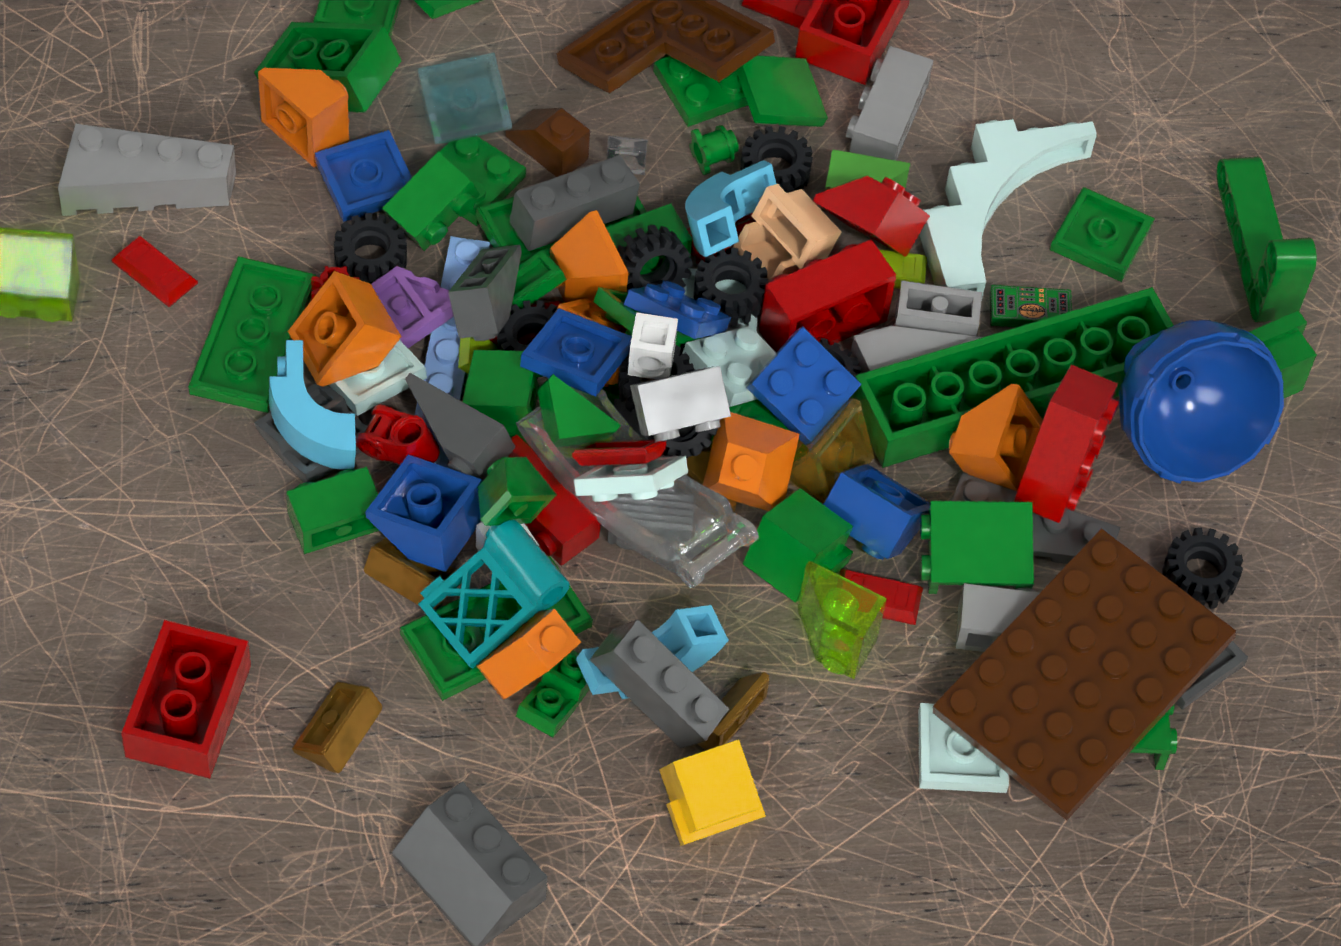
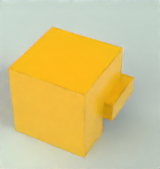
(711, 792)

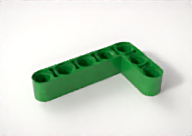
(1271, 268)

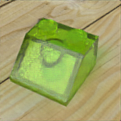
(38, 275)
(839, 619)

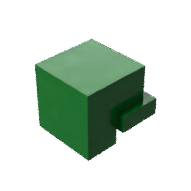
(1289, 350)
(501, 387)
(794, 534)

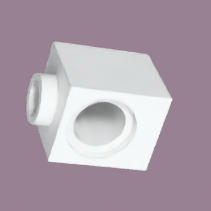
(652, 346)

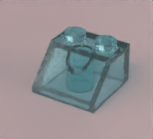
(463, 98)

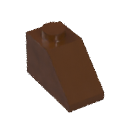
(552, 139)

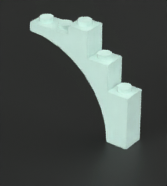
(976, 189)

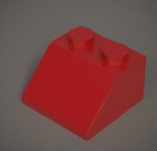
(877, 210)

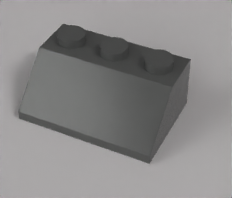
(470, 866)

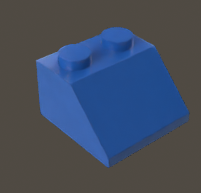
(878, 508)
(427, 511)

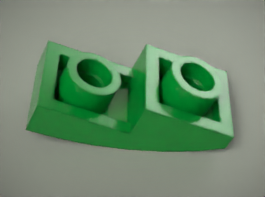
(555, 696)

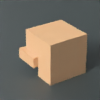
(787, 232)

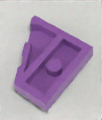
(413, 303)

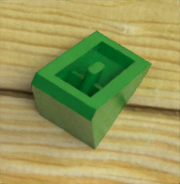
(571, 417)

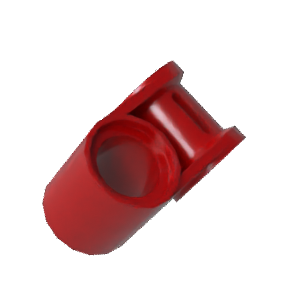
(395, 435)

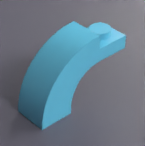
(721, 202)
(304, 424)
(689, 634)

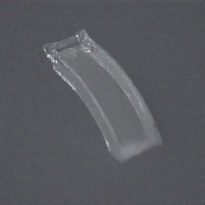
(661, 528)

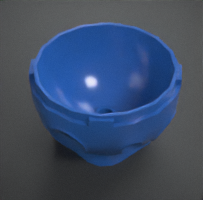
(1210, 415)

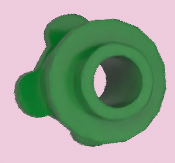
(713, 147)

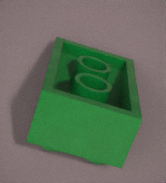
(351, 53)

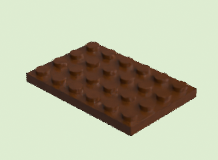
(1084, 673)

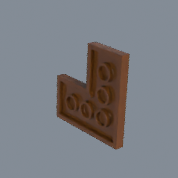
(692, 31)

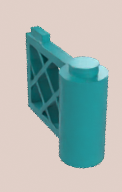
(516, 564)

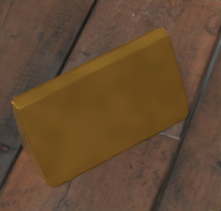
(401, 574)
(742, 702)
(338, 726)

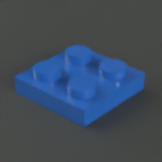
(363, 174)
(695, 317)
(576, 351)
(803, 385)

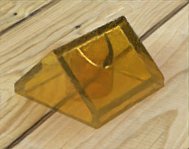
(837, 448)

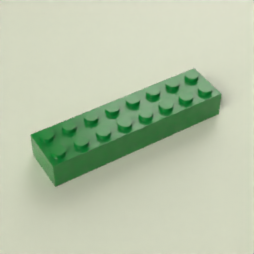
(920, 401)

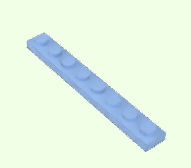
(444, 341)

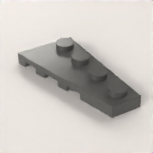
(1050, 539)

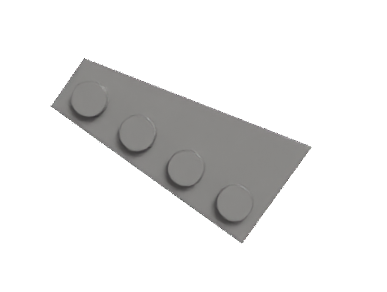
(143, 171)

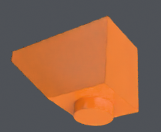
(529, 653)

